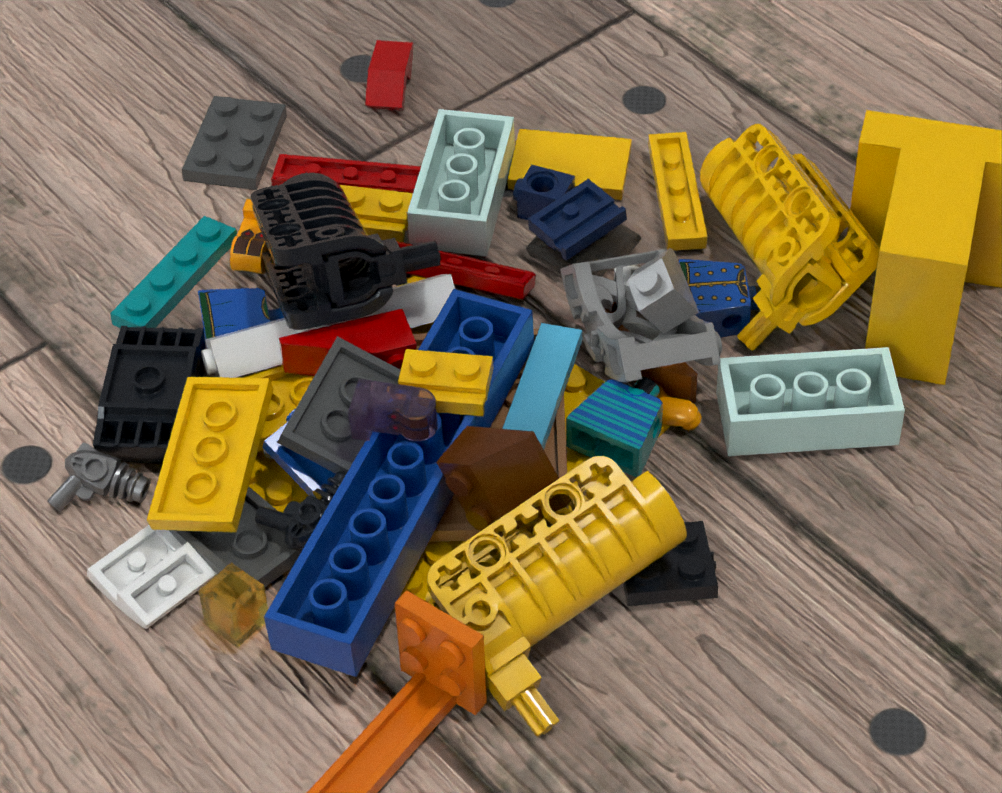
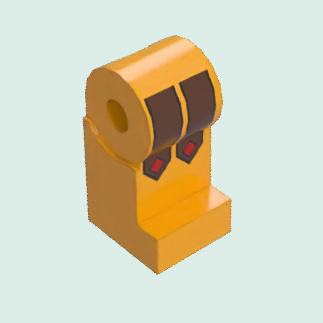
(248, 244)

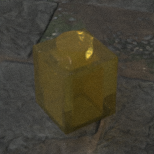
(233, 604)

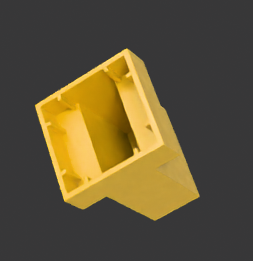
(936, 213)

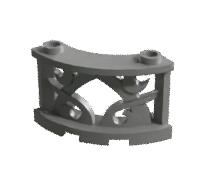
(626, 351)

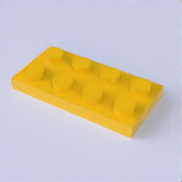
(210, 454)

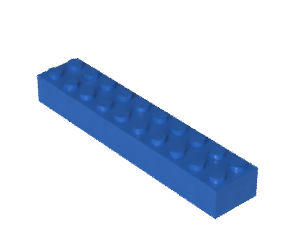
(389, 505)

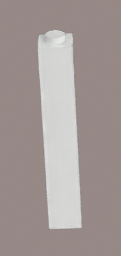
(259, 345)

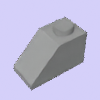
(663, 292)

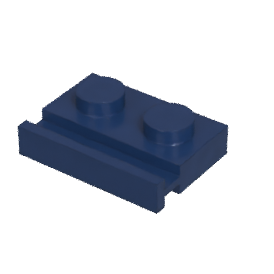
(577, 219)

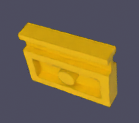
(380, 210)
(454, 379)

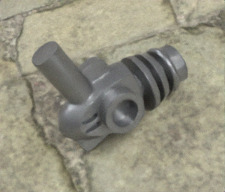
(98, 474)

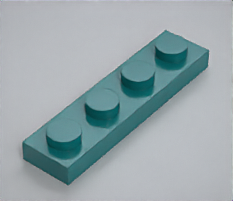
(175, 275)

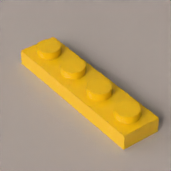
(677, 191)

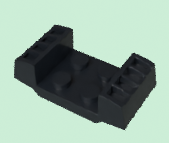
(145, 390)

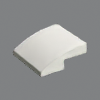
(150, 575)

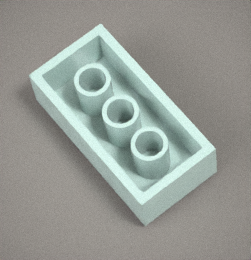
(462, 181)
(809, 401)

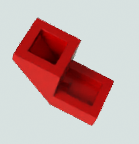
(388, 75)

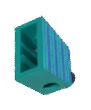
(618, 424)

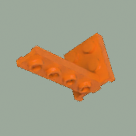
(445, 671)

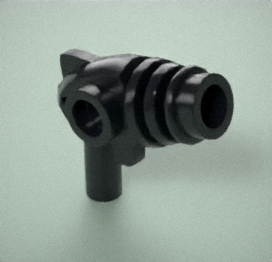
(300, 518)

